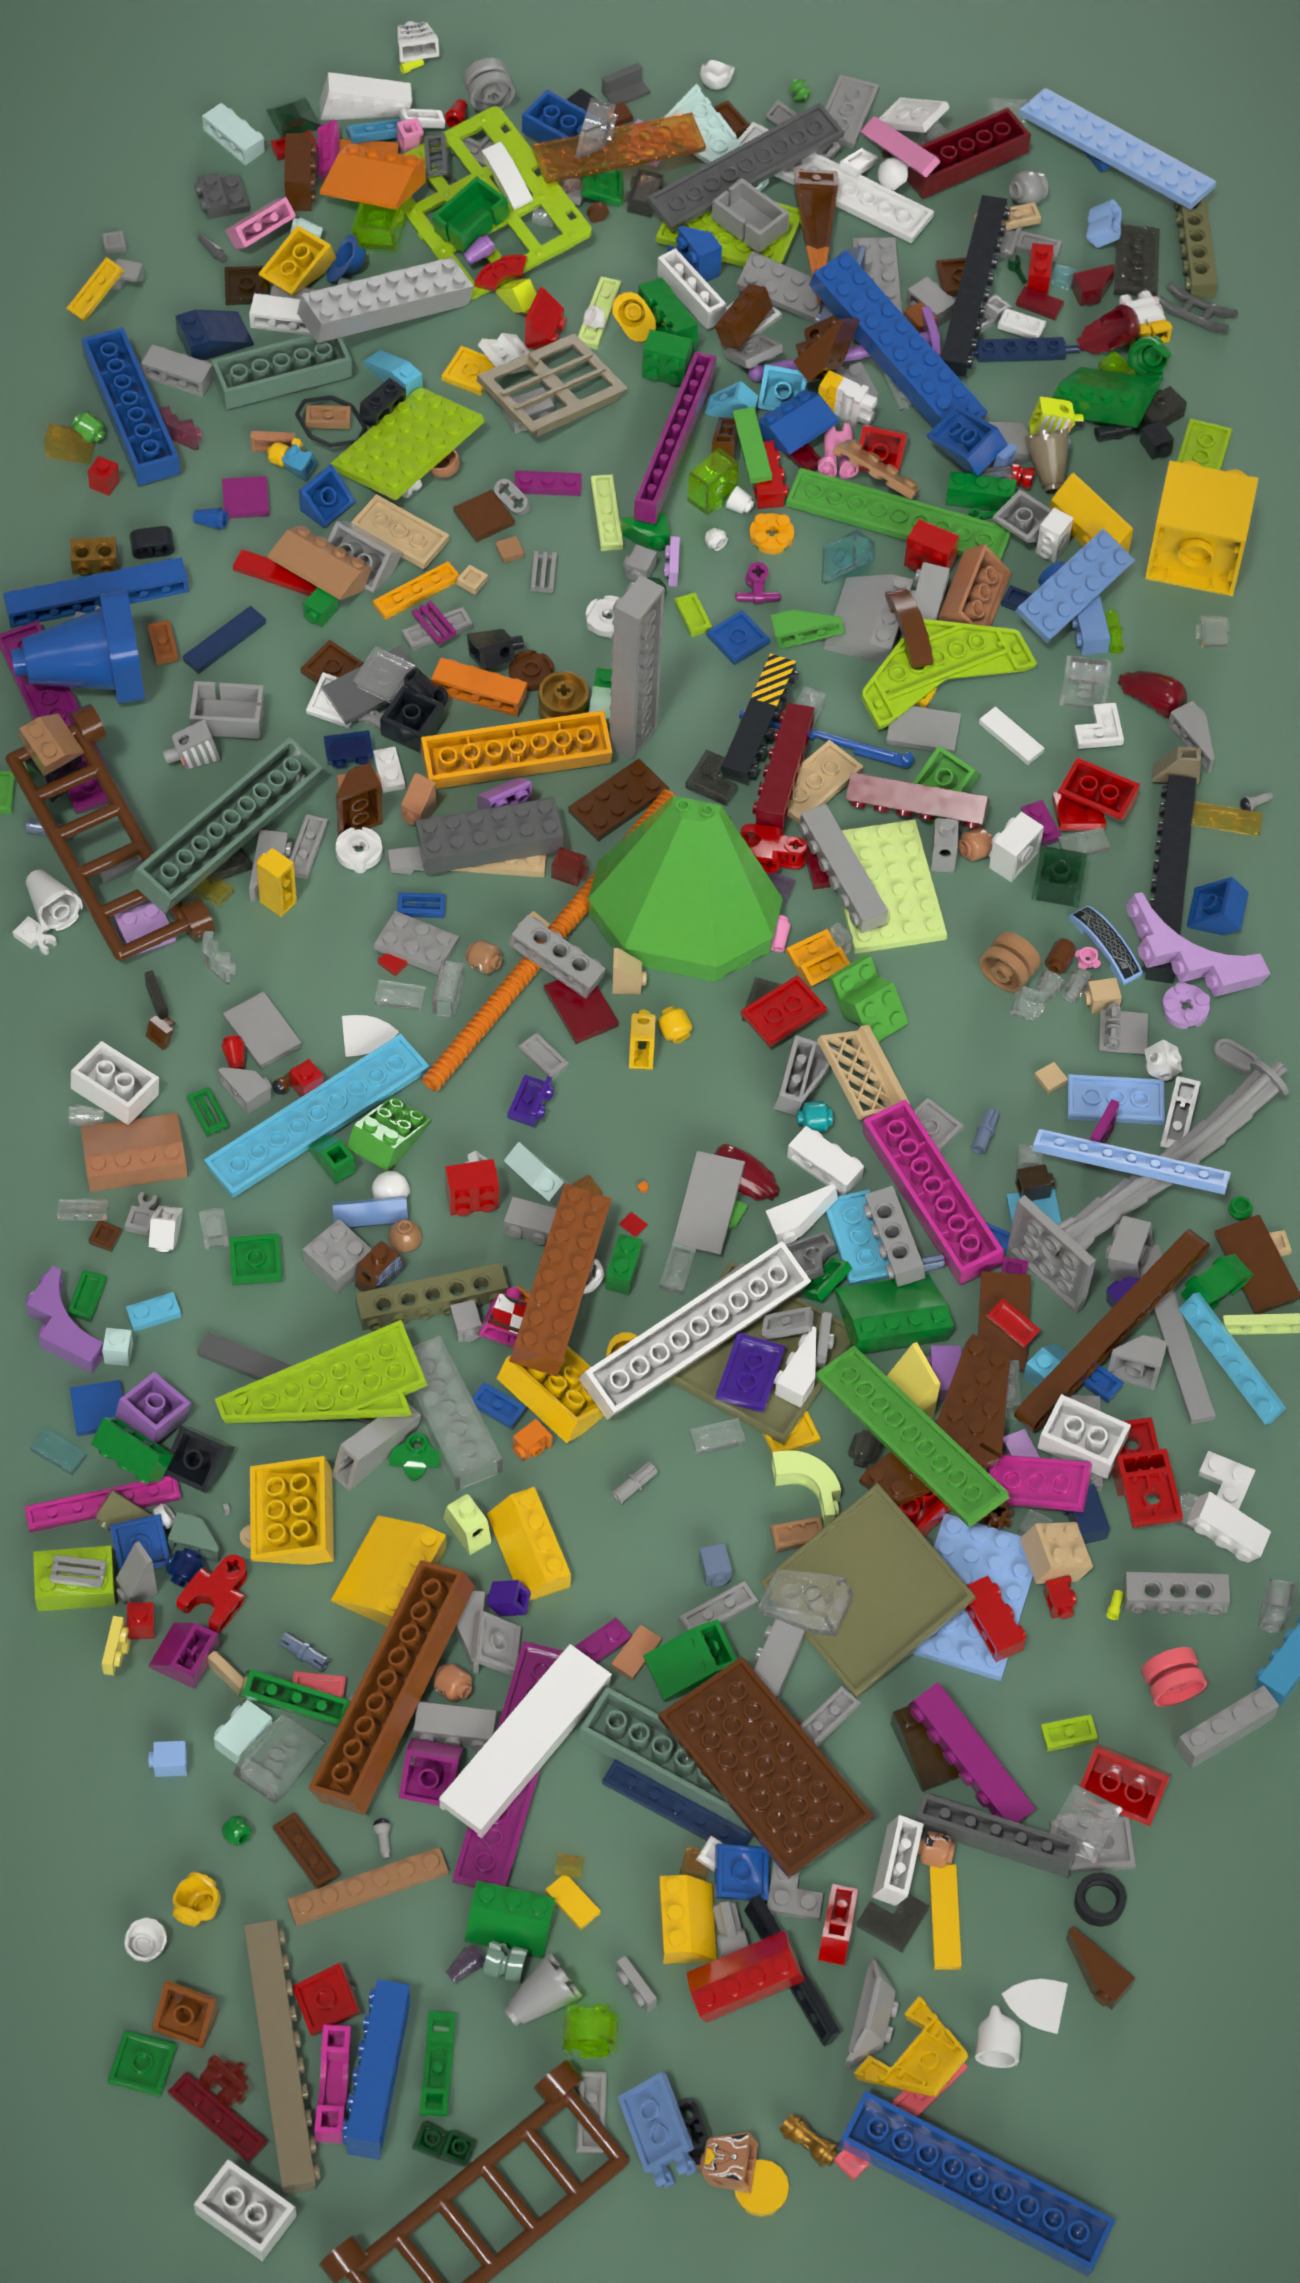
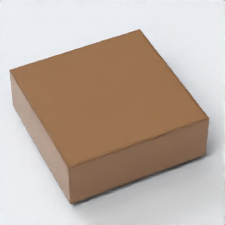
(509, 549)

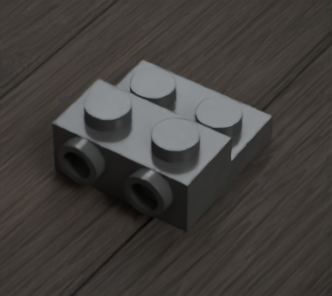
(221, 195)

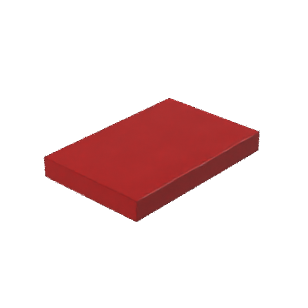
(783, 1011)

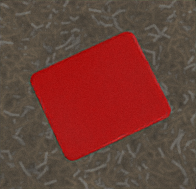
(633, 1224)

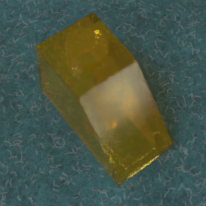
(67, 445)

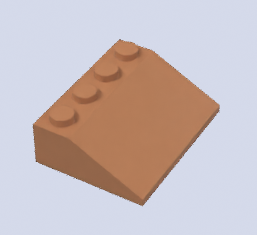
(134, 1153)

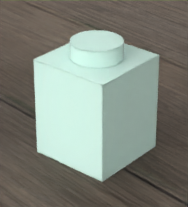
(117, 1347)

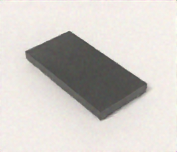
(351, 700)

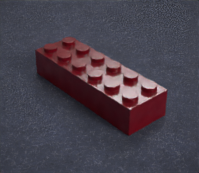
(972, 151)

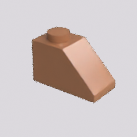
(419, 800)

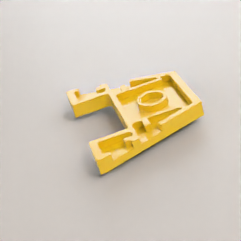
(925, 2063)

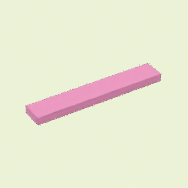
(900, 146)

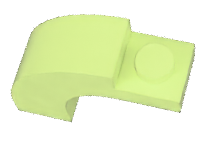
(811, 1472)

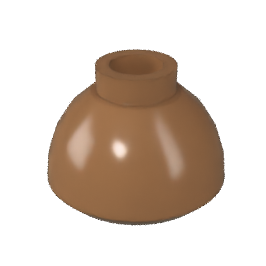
(405, 1236)

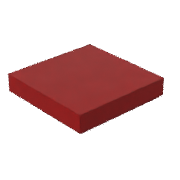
(326, 1999)

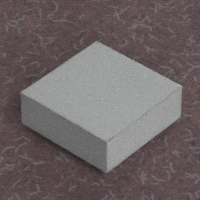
(114, 242)

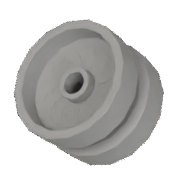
(488, 84)

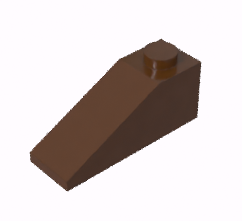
(725, 436)
(1102, 1974)

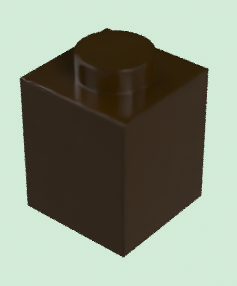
(1034, 1182)

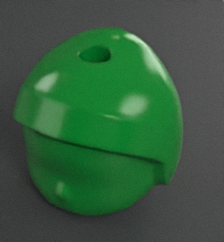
(236, 1831)

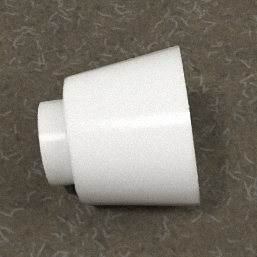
(740, 501)

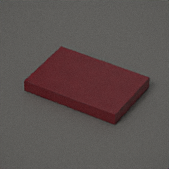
(581, 1016)

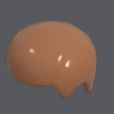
(447, 466)

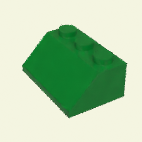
(510, 1918)

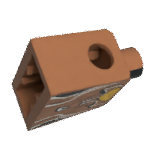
(729, 2161)

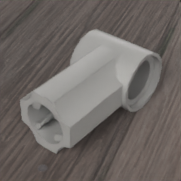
(730, 1935)

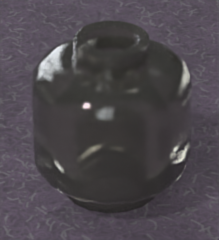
(865, 1449)

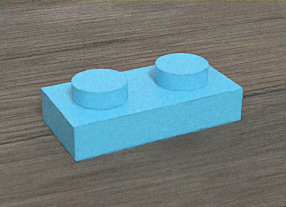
(153, 1311)

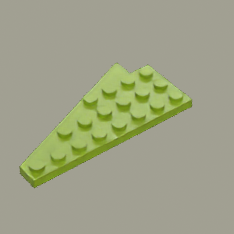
(346, 1382)

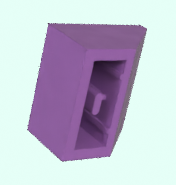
(508, 793)

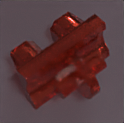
(228, 2077)

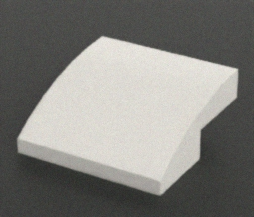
(504, 349)

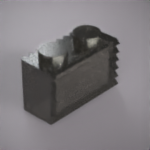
(641, 187)

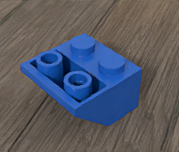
(701, 251)

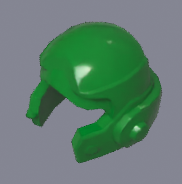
(1149, 357)

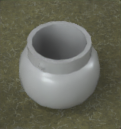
(1028, 187)

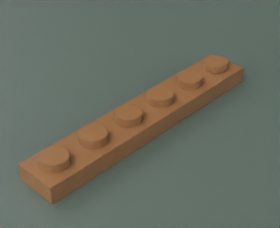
(367, 1886)

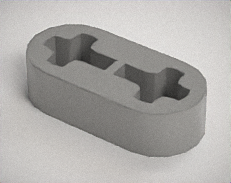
(509, 500)

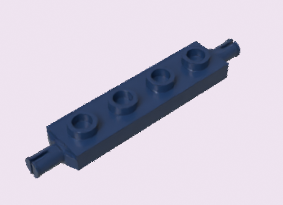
(1023, 349)

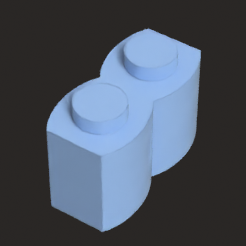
(1104, 223)

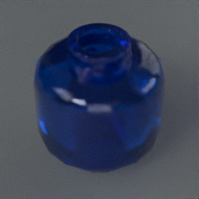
(184, 1566)

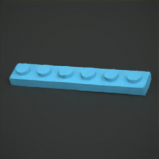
(1232, 1358)

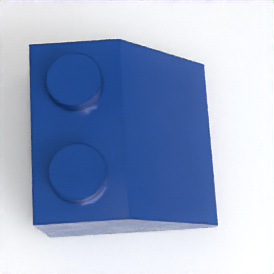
(1218, 907)

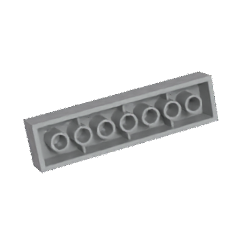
(384, 299)

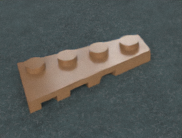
(876, 468)

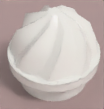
(716, 539)

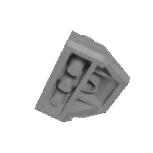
(872, 2017)

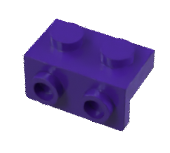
(530, 1100)

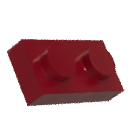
(818, 878)

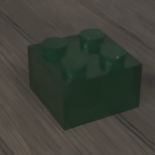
(1059, 876)

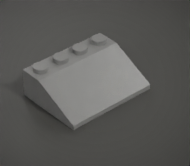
(866, 617)

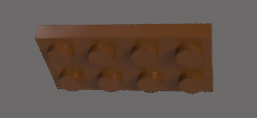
(617, 799)

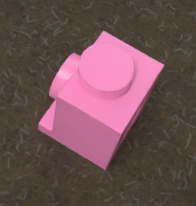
(409, 134)

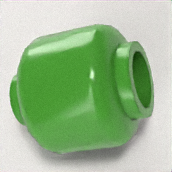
(89, 427)

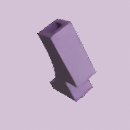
(59, 1333)

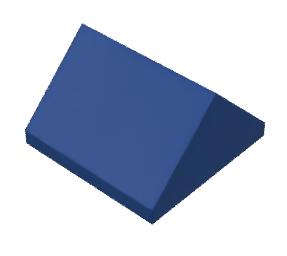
(325, 497)

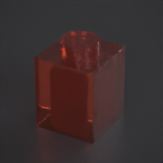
(569, 867)

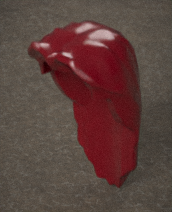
(1110, 330)
(1154, 690)
(756, 1179)

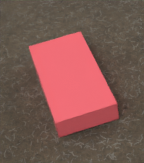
(326, 1683)

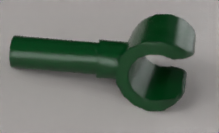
(1014, 266)

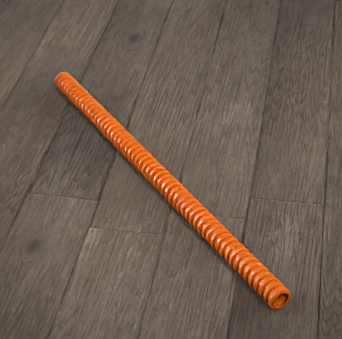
(516, 981)

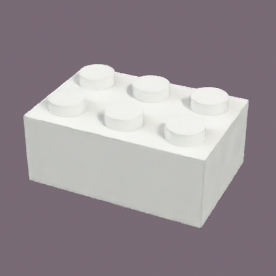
(114, 1083)
(1084, 1435)
(245, 2210)

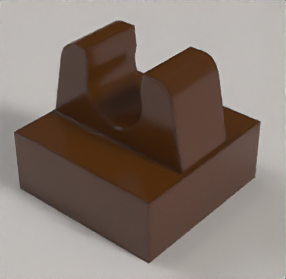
(160, 1031)

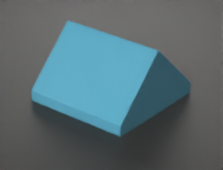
(779, 385)

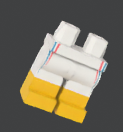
(1149, 315)
(847, 399)

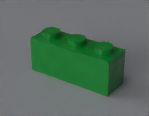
(979, 491)
(131, 1450)

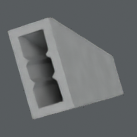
(371, 1446)

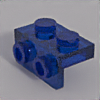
(348, 748)

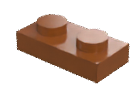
(162, 642)

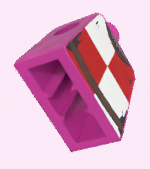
(504, 1318)

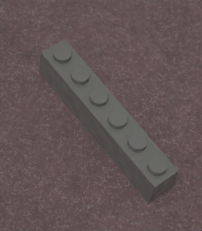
(997, 1835)

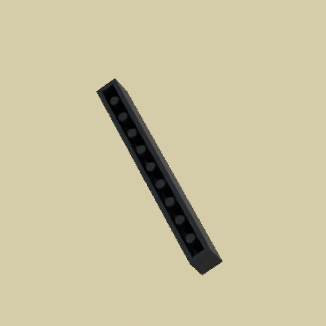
(974, 284)
(1171, 861)

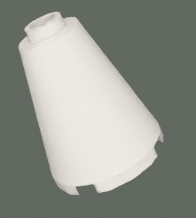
(52, 901)

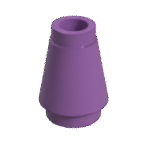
(479, 249)

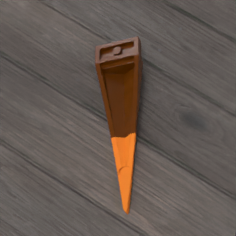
(816, 201)

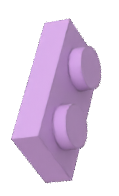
(671, 568)

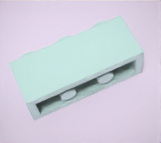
(233, 133)

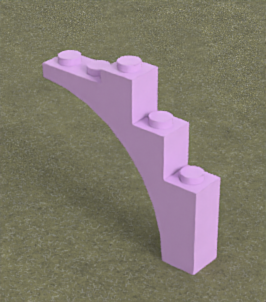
(1189, 961)

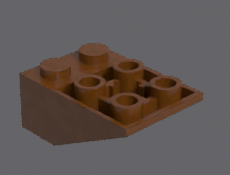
(827, 350)

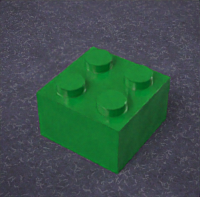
(666, 357)

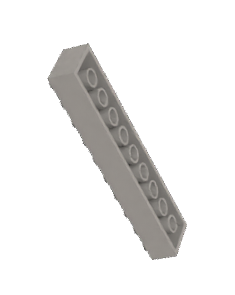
(636, 666)

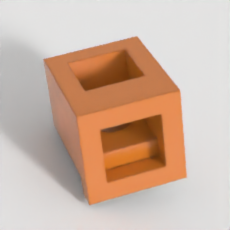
(531, 1440)

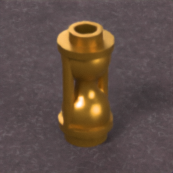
(799, 2132)

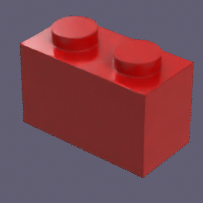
(1040, 267)

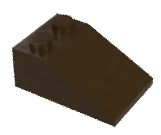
(922, 1754)

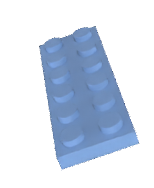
(1074, 585)

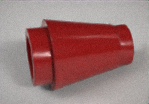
(456, 113)
(234, 1051)

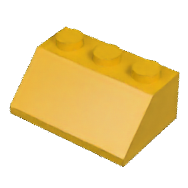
(686, 1920)

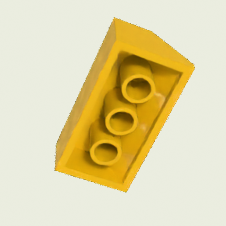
(1090, 513)
(529, 1544)

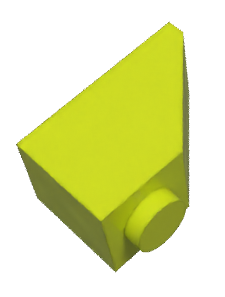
(517, 295)

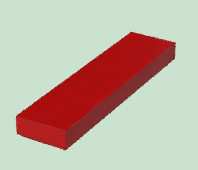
(270, 571)

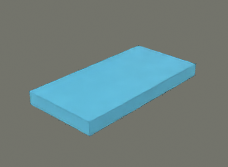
(855, 1239)

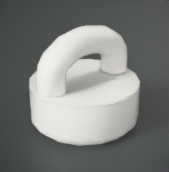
(594, 317)
(166, 1515)

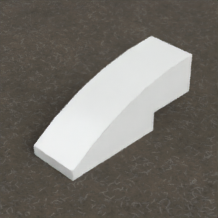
(506, 175)

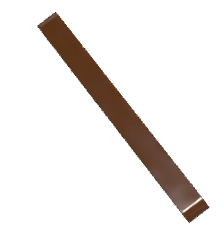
(1112, 1329)

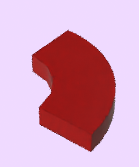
(500, 270)

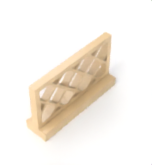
(876, 1069)

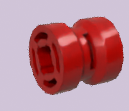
(1028, 474)

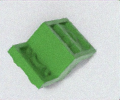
(868, 998)

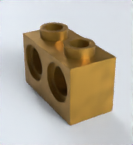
(93, 555)

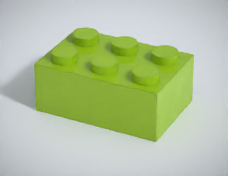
(59, 1596)

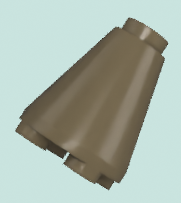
(1049, 457)

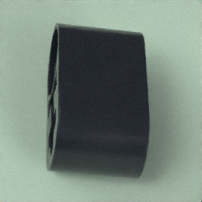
(152, 542)
(695, 2123)

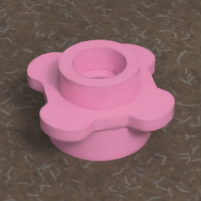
(1089, 953)

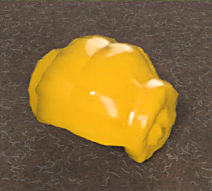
(196, 1899)

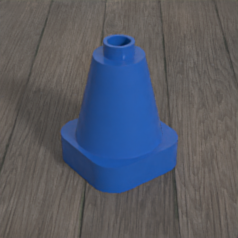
(87, 652)

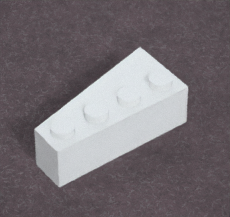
(362, 97)

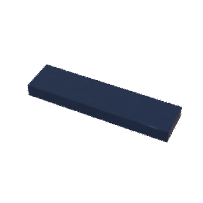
(224, 639)

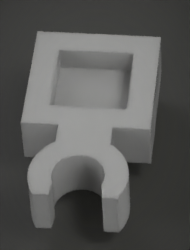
(139, 1217)

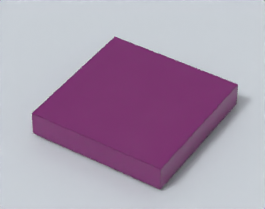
(245, 496)
(1106, 1123)

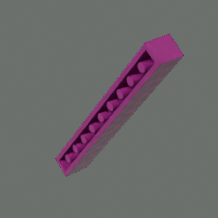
(674, 438)

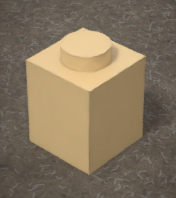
(1101, 994)

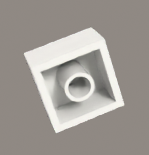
(1015, 846)

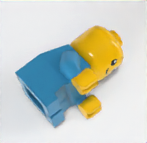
(296, 461)

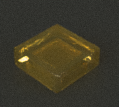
(569, 1865)

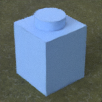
(169, 1758)

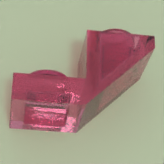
(181, 432)

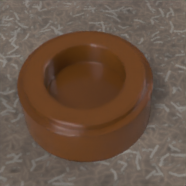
(597, 212)

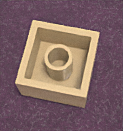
(1056, 1551)

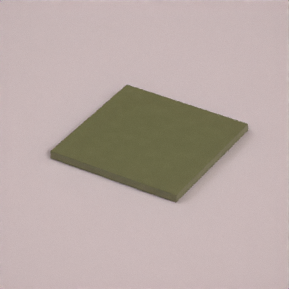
(780, 1416)
(897, 1585)

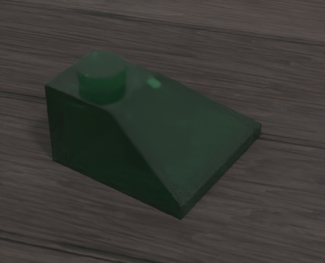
(293, 117)

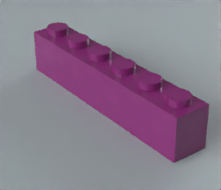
(970, 1755)

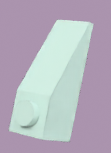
(536, 1173)

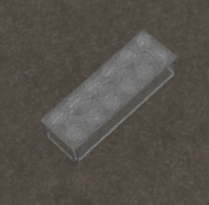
(453, 1419)

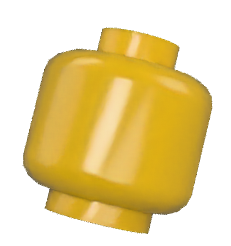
(675, 1024)

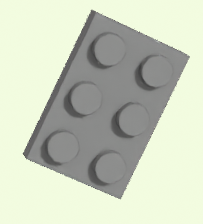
(416, 942)

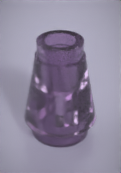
(465, 1964)

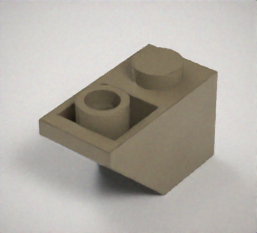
(1179, 762)

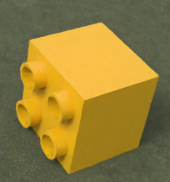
(1201, 527)

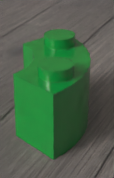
(1224, 1277)

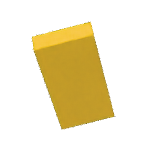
(573, 1902)

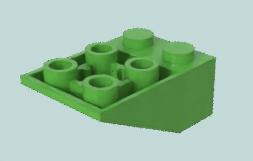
(387, 1133)

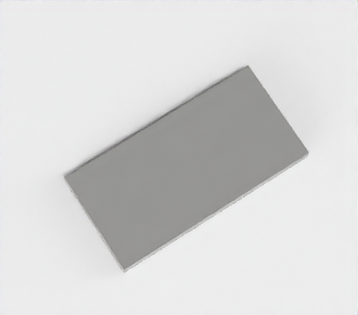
(850, 106)
(709, 1202)

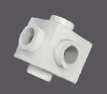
(1163, 1060)

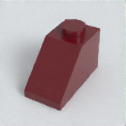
(1092, 284)

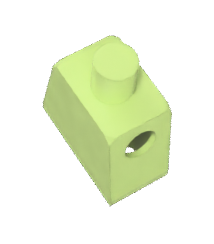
(464, 1520)

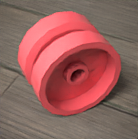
(1173, 1676)

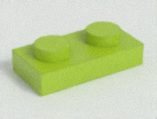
(1068, 1733)

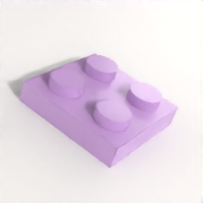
(140, 922)

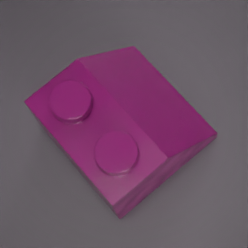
(429, 1770)

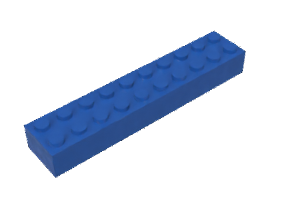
(892, 340)
(977, 2183)

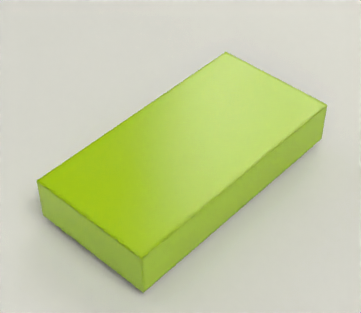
(692, 614)

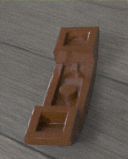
(912, 627)

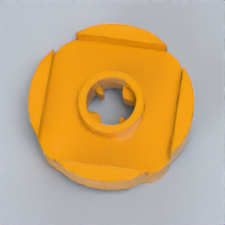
(771, 522)

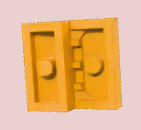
(817, 957)

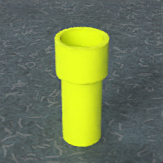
(408, 66)
(1114, 1609)

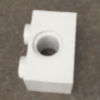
(1054, 535)

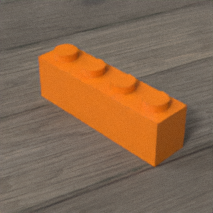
(480, 687)

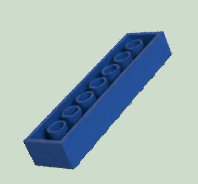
(130, 406)

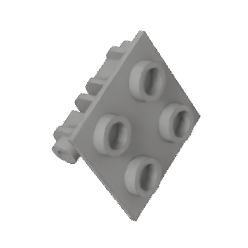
(1123, 1031)

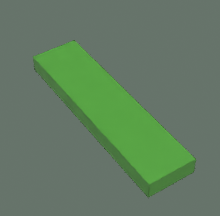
(752, 445)

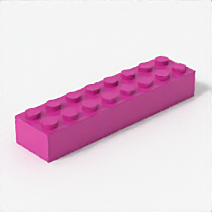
(933, 1192)

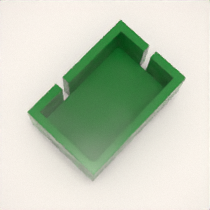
(470, 214)

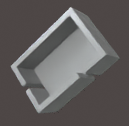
(750, 215)
(235, 714)

